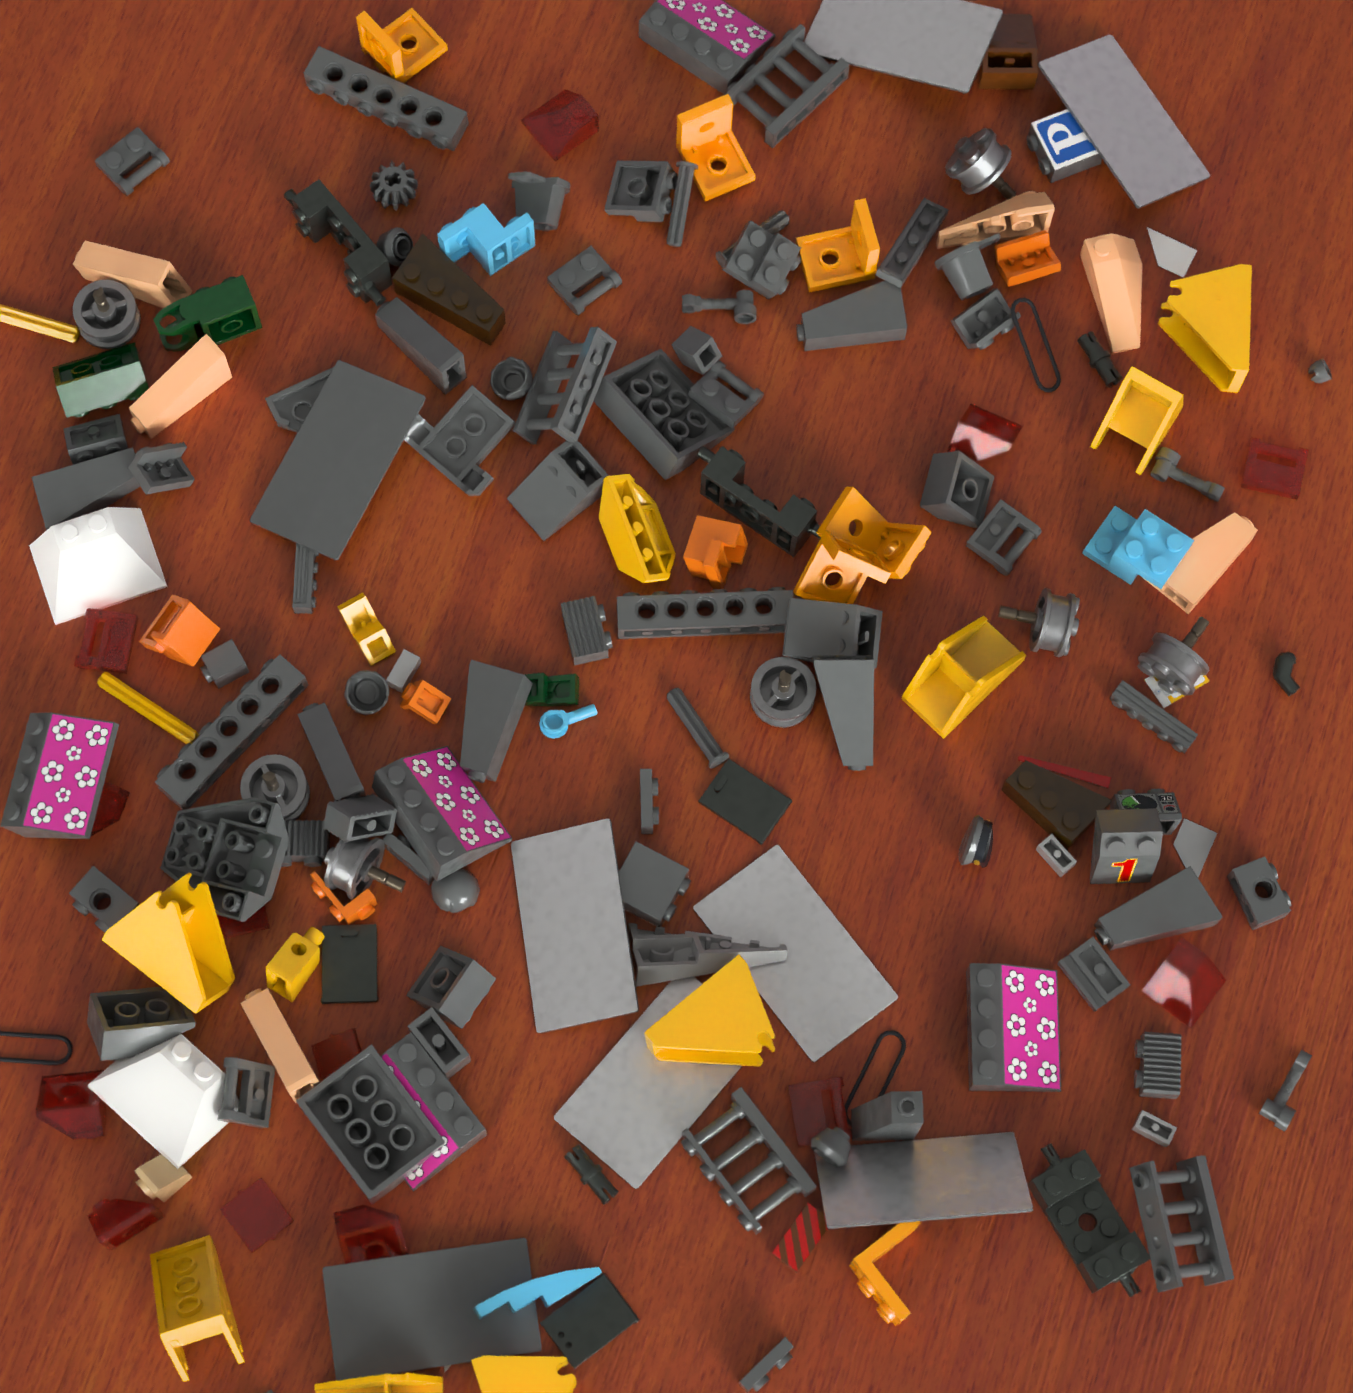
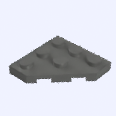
(294, 403)

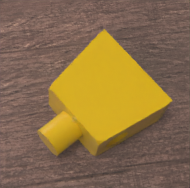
(294, 963)

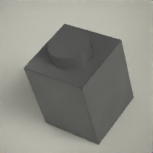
(696, 350)
(223, 664)

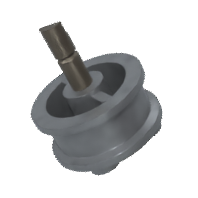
(979, 163)
(106, 314)
(1051, 622)
(1175, 661)
(782, 692)
(277, 781)
(355, 866)

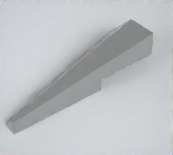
(671, 957)

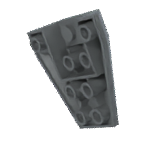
(232, 849)

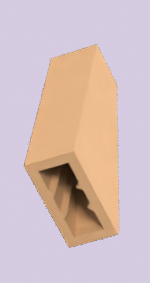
(145, 276)
(181, 387)
(1207, 560)
(279, 1043)

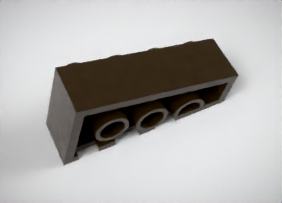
(448, 292)

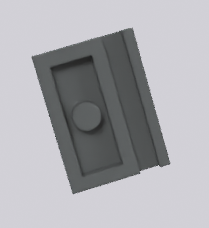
(1093, 974)

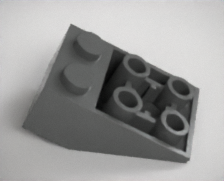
(559, 489)
(830, 629)

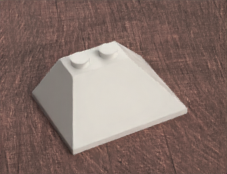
(96, 562)
(167, 1096)

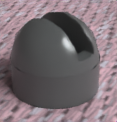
(1321, 370)

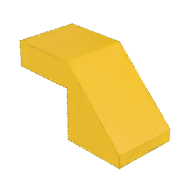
(366, 629)

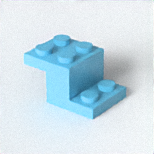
(487, 239)
(1138, 547)

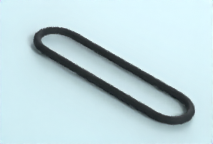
(1026, 348)
(870, 1057)
(35, 1061)

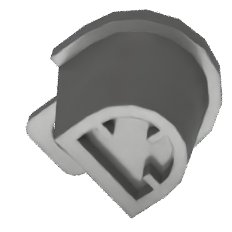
(539, 198)
(967, 268)

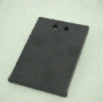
(745, 801)
(349, 964)
(589, 1321)

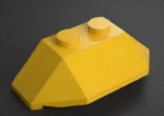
(635, 530)

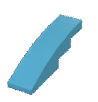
(548, 1288)

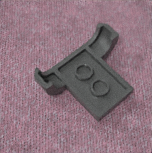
(462, 440)

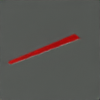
(1093, 778)

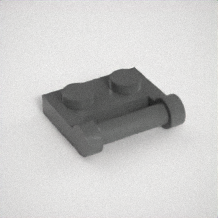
(128, 155)
(580, 273)
(722, 401)
(996, 530)
(254, 1093)

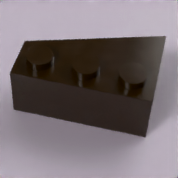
(1054, 802)

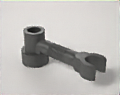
(743, 305)
(1166, 467)
(1277, 1110)

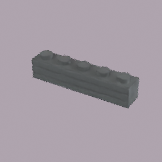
(304, 580)
(1153, 717)

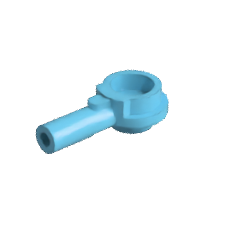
(556, 722)

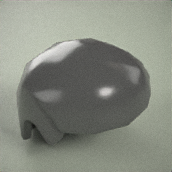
(511, 379)
(366, 692)
(456, 891)

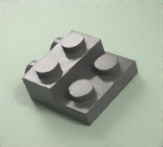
(641, 190)
(762, 260)

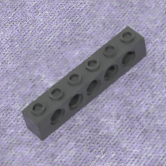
(427, 108)
(691, 623)
(229, 748)

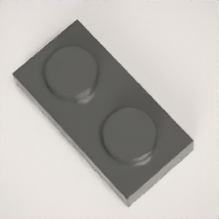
(648, 789)
(401, 849)
(776, 1357)

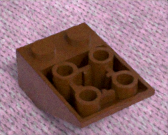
(1011, 55)

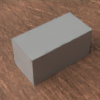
(403, 670)
(1056, 855)
(1154, 1128)

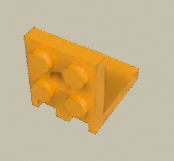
(386, 43)
(707, 137)
(853, 246)
(893, 542)
(844, 558)
(871, 1280)

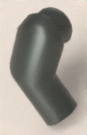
(1282, 672)

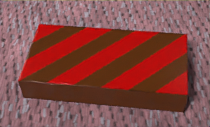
(801, 1238)

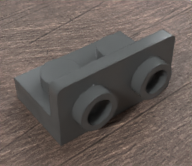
(95, 439)

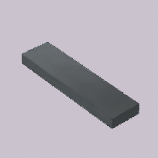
(912, 243)

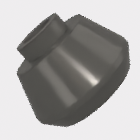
(395, 245)
(832, 1146)

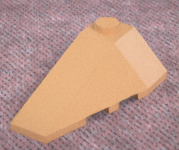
(1012, 219)
(1116, 285)

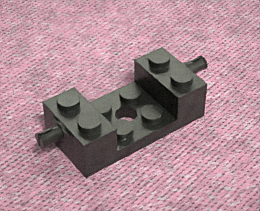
(322, 214)
(724, 485)
(1073, 1189)

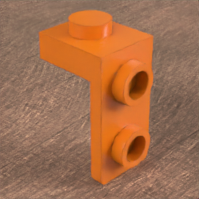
(359, 907)

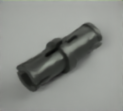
(1100, 359)
(591, 1174)

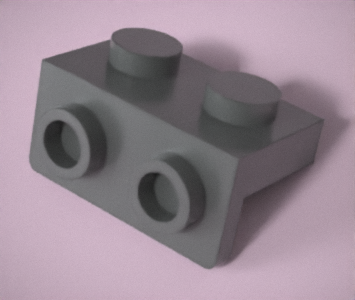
(984, 320)
(161, 468)

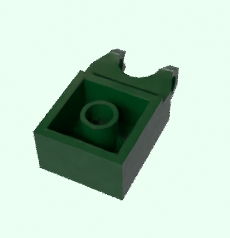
(218, 311)

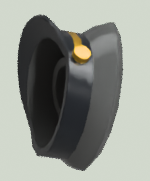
(977, 843)

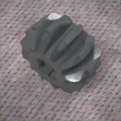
(393, 185)

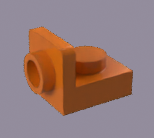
(425, 700)

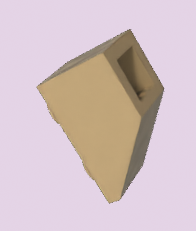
(161, 1178)

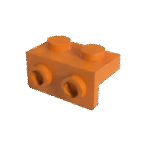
(1026, 258)

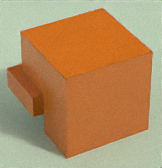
(713, 548)
(180, 631)

